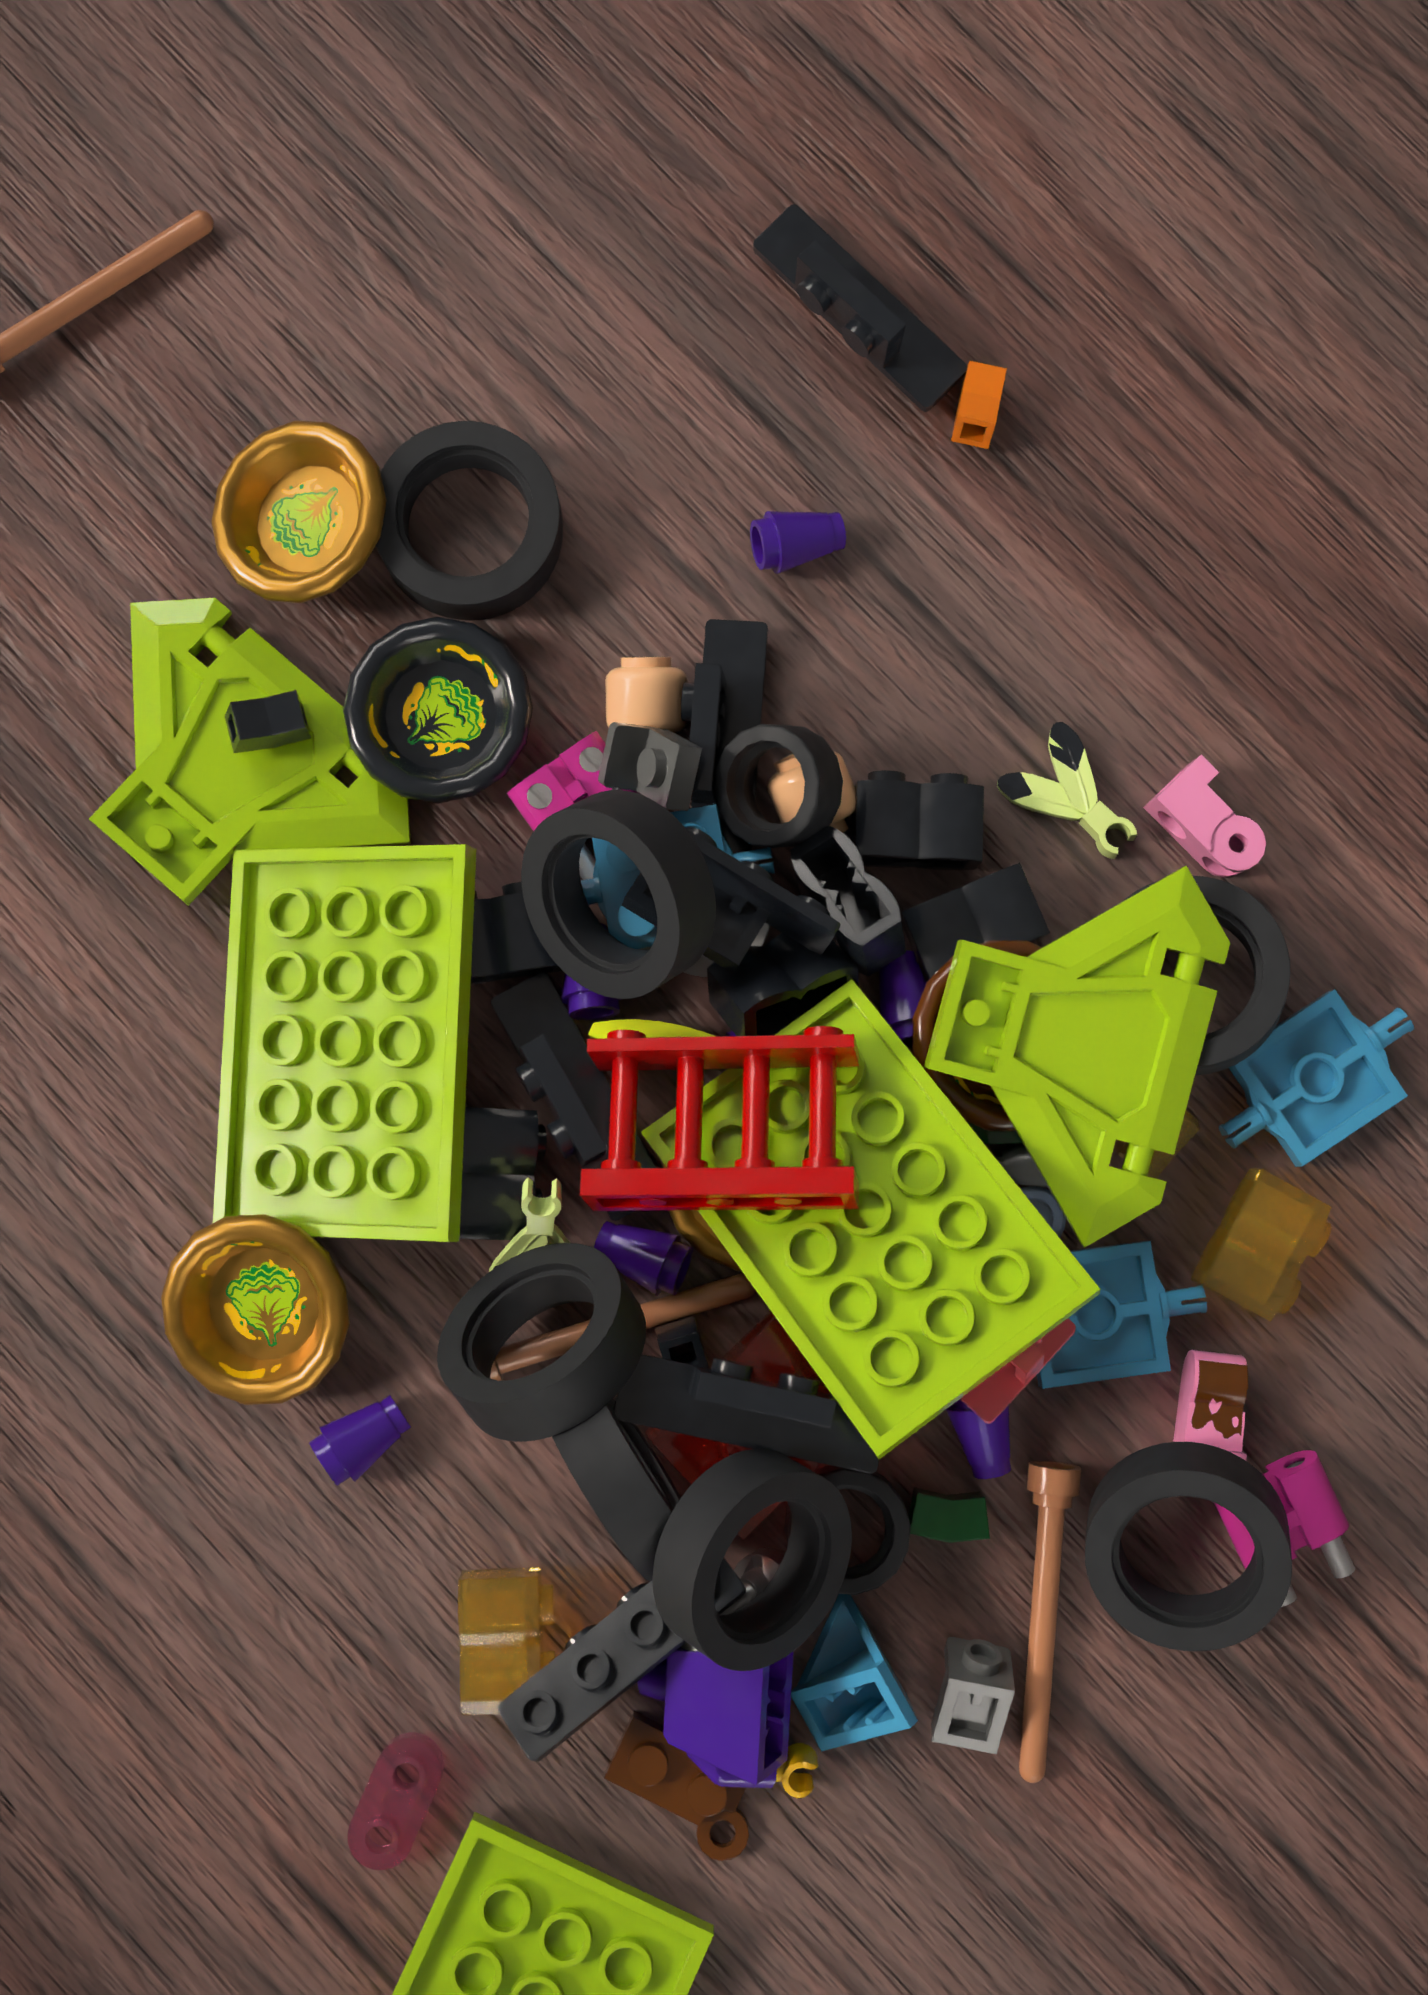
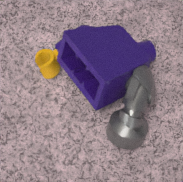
(733, 1719)

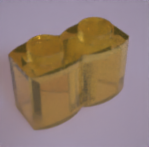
(1263, 1244)
(501, 1633)

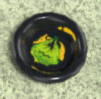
(438, 710)

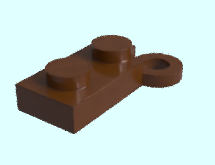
(671, 1780)

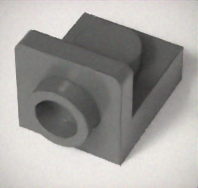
(651, 763)
(973, 1695)

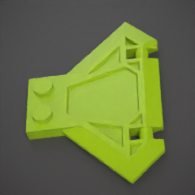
(199, 799)
(1090, 1044)

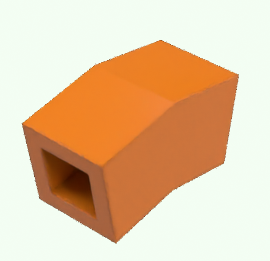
(978, 404)

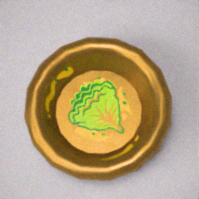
(298, 511)
(255, 1309)

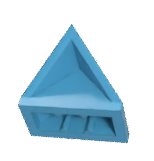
(849, 1685)

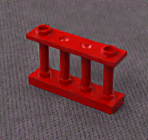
(754, 1179)

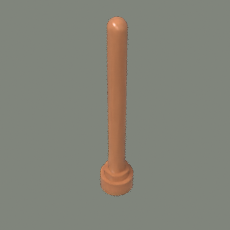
(104, 284)
(656, 1313)
(1053, 1490)

